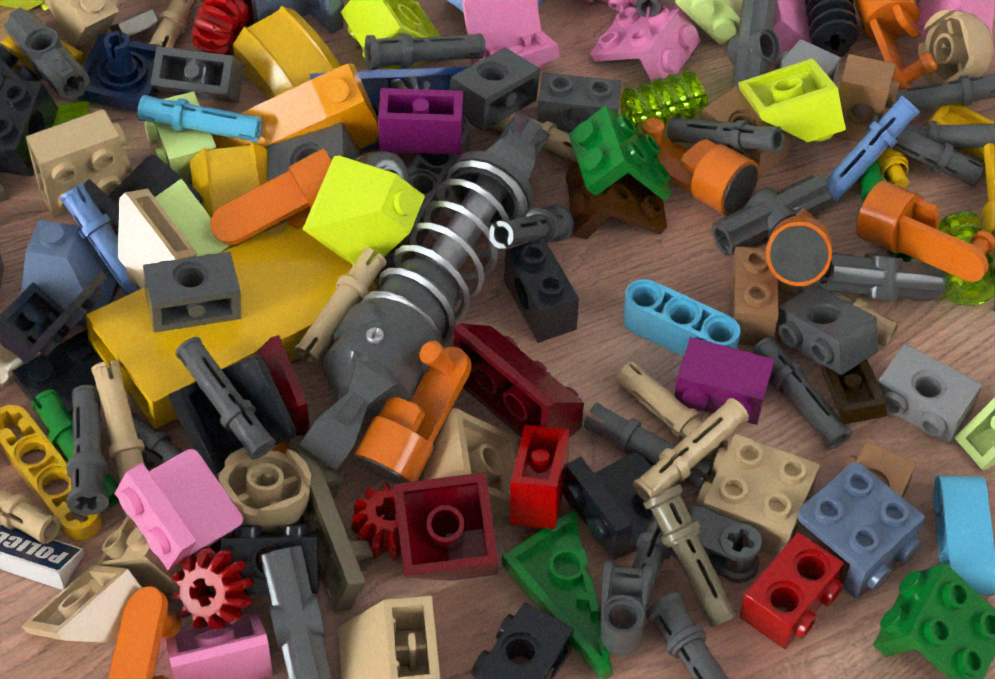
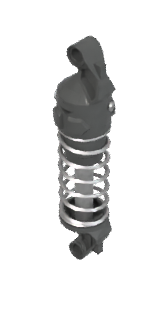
(382, 336)

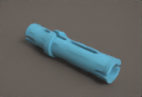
(209, 120)

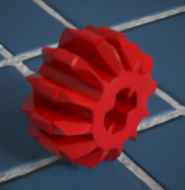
(219, 25)
(377, 521)
(216, 607)

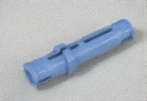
(871, 147)
(99, 232)

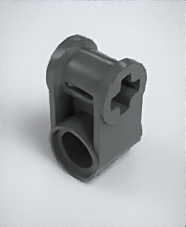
(724, 543)
(624, 600)

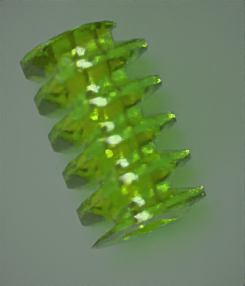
(664, 98)
(962, 292)

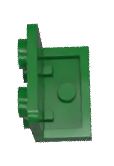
(611, 147)
(942, 621)

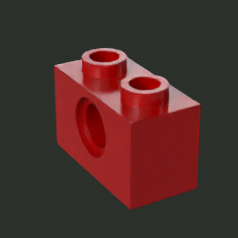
(539, 477)

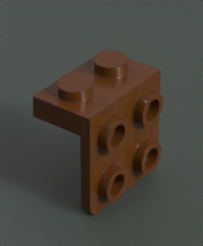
(623, 200)

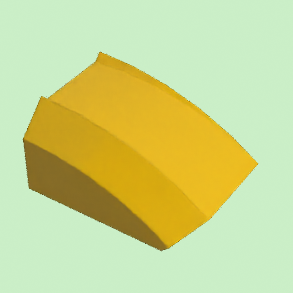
(282, 52)
(228, 173)

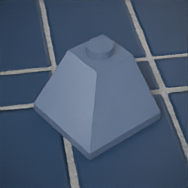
(65, 265)

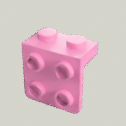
(510, 25)
(658, 41)
(178, 506)

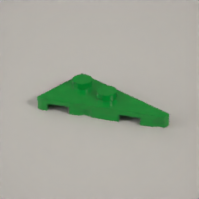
(557, 579)

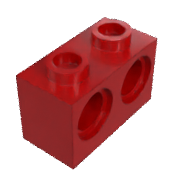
(784, 586)

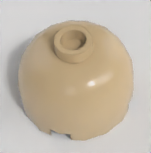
(958, 44)
(267, 489)

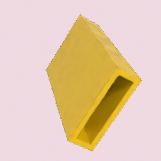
(283, 289)

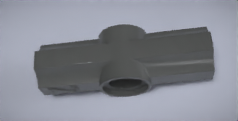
(756, 41)
(46, 53)
(767, 210)
(883, 277)
(295, 614)

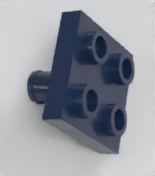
(119, 72)

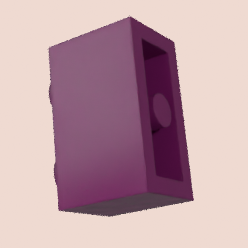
(420, 121)
(717, 373)

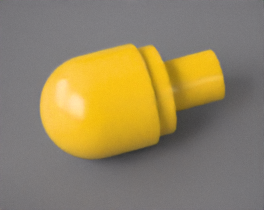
(894, 167)

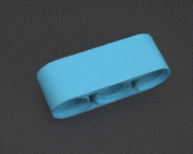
(673, 318)
(965, 530)

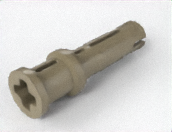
(681, 534)

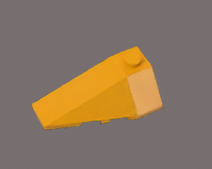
(314, 106)

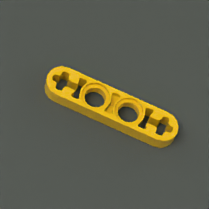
(42, 473)

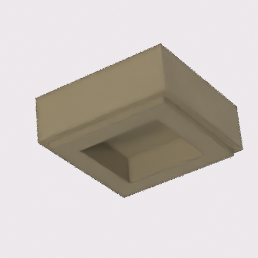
(135, 23)

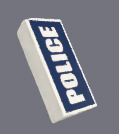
(45, 563)

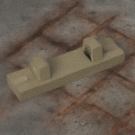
(338, 557)

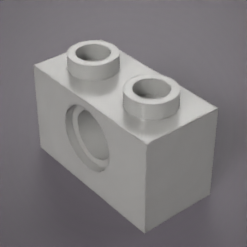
(928, 393)

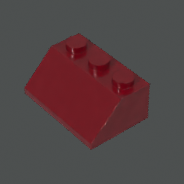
(514, 384)

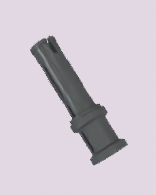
(407, 50)
(535, 225)
(87, 465)
(684, 637)

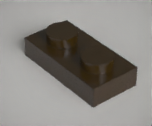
(856, 393)

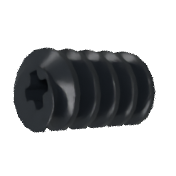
(832, 25)

